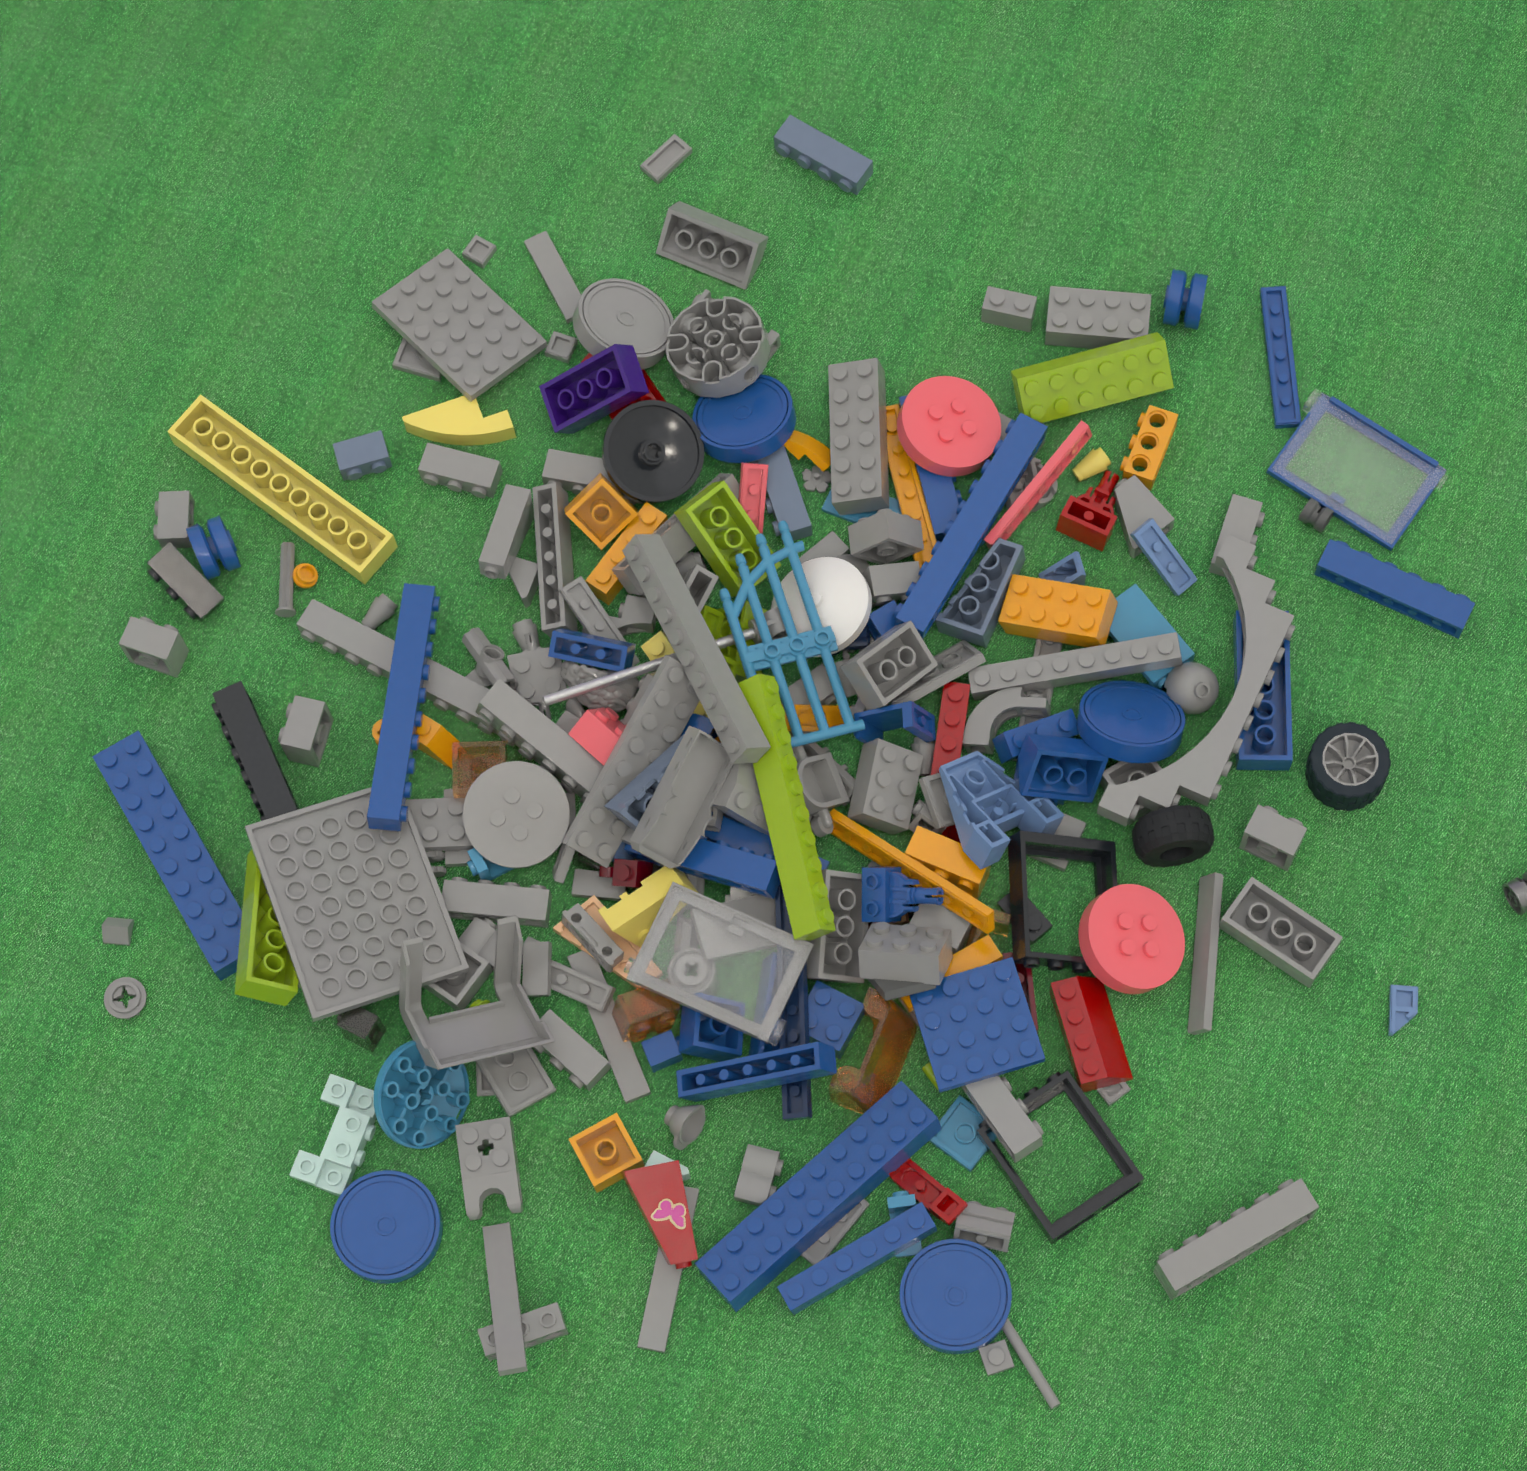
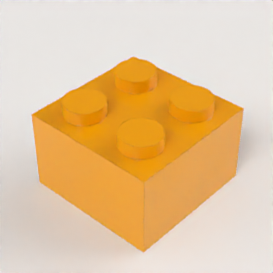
(600, 511)
(606, 1152)

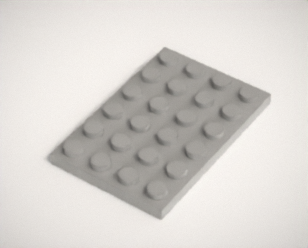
(459, 324)

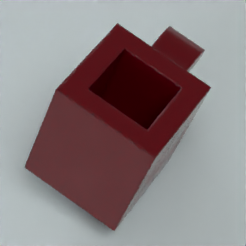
(627, 872)

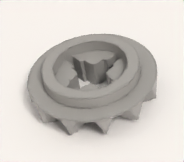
(116, 991)

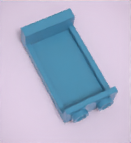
(1139, 618)

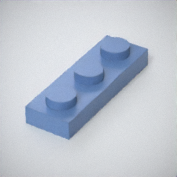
(1163, 557)

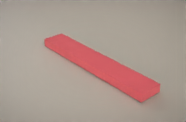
(1040, 484)

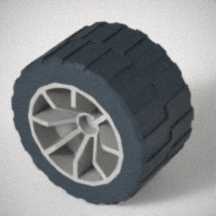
(1347, 766)

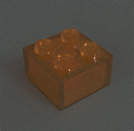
(473, 759)
(643, 1013)

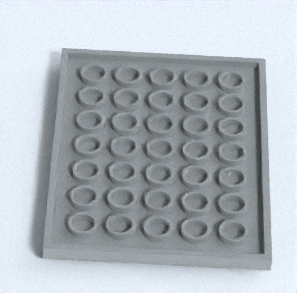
(350, 901)

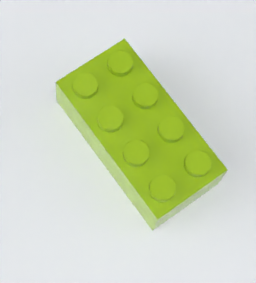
(722, 531)

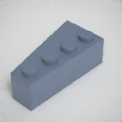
(978, 604)
(635, 797)

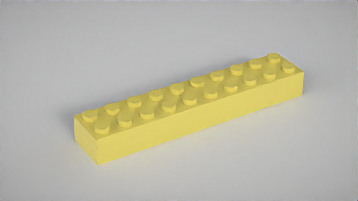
(283, 489)

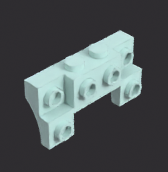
(345, 1141)

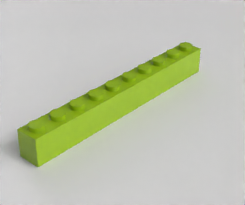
(788, 815)

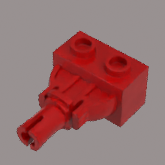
(1091, 517)

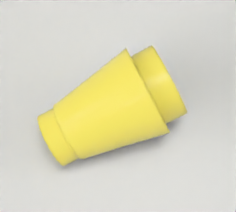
(1092, 464)

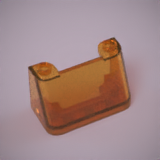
(883, 1061)

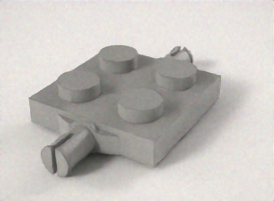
(536, 673)

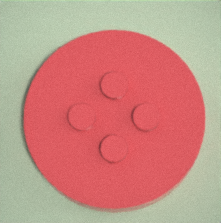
(948, 426)
(1131, 939)

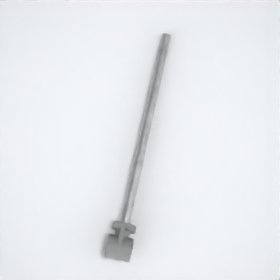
(774, 624)

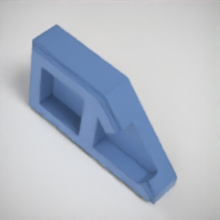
(1402, 1006)

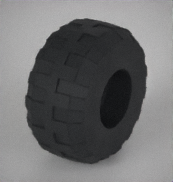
(1173, 836)

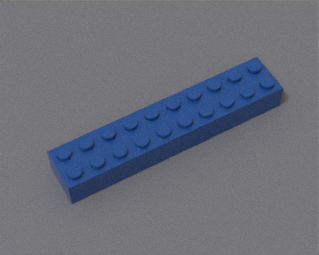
(175, 849)
(818, 1196)

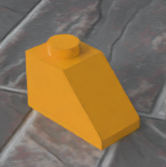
(436, 741)

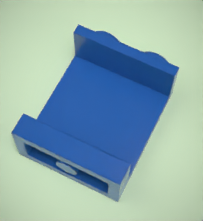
(901, 715)

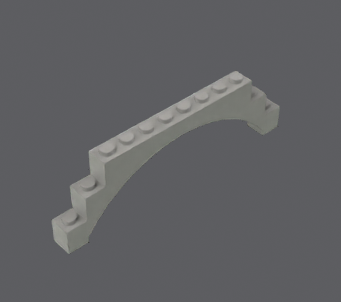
(1199, 771)

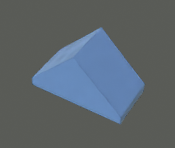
(1066, 570)

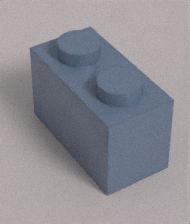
(362, 455)

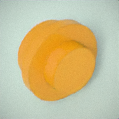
(305, 575)

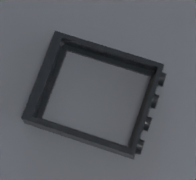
(1060, 847)
(1131, 1176)

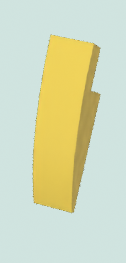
(459, 424)

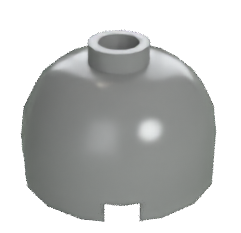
(1192, 687)

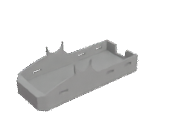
(683, 800)

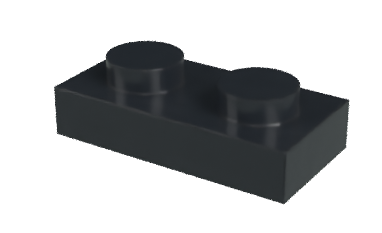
(1038, 922)

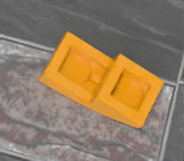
(816, 451)

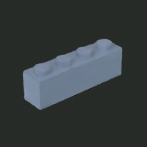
(823, 155)
(784, 496)

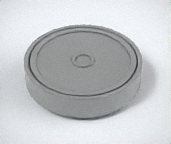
(623, 314)
(516, 814)

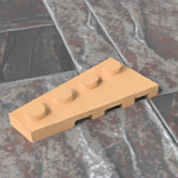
(592, 906)

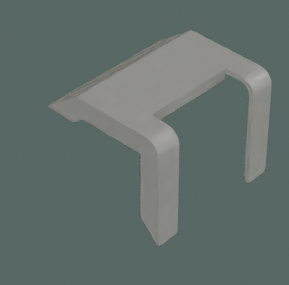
(478, 1030)

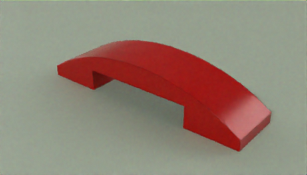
(935, 1197)

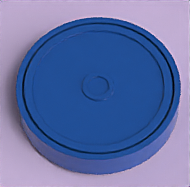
(746, 423)
(1130, 721)
(386, 1226)
(955, 1296)

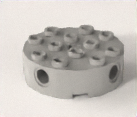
(717, 347)

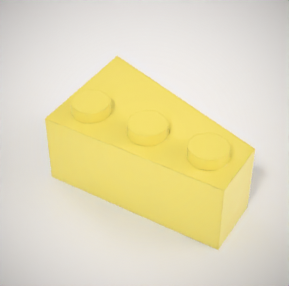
(637, 911)

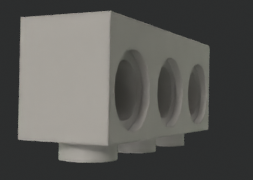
(538, 1327)

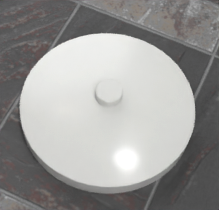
(839, 596)

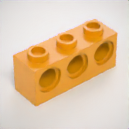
(1157, 437)

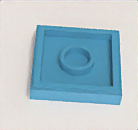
(959, 1134)

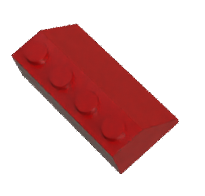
(1090, 1032)

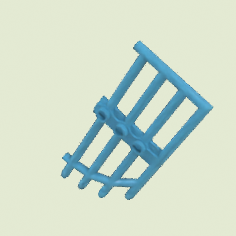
(790, 648)

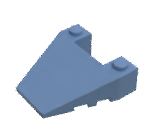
(989, 804)

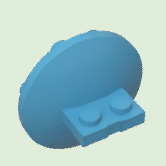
(419, 1102)

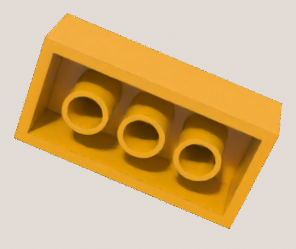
(1057, 611)

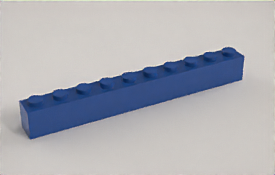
(972, 524)
(402, 708)

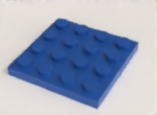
(977, 1025)

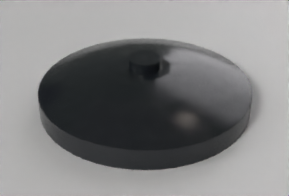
(652, 451)

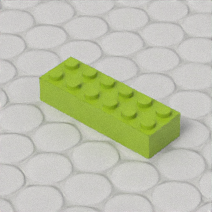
(1093, 378)
(263, 958)

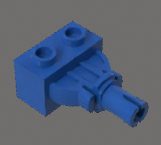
(888, 894)

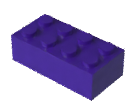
(594, 389)

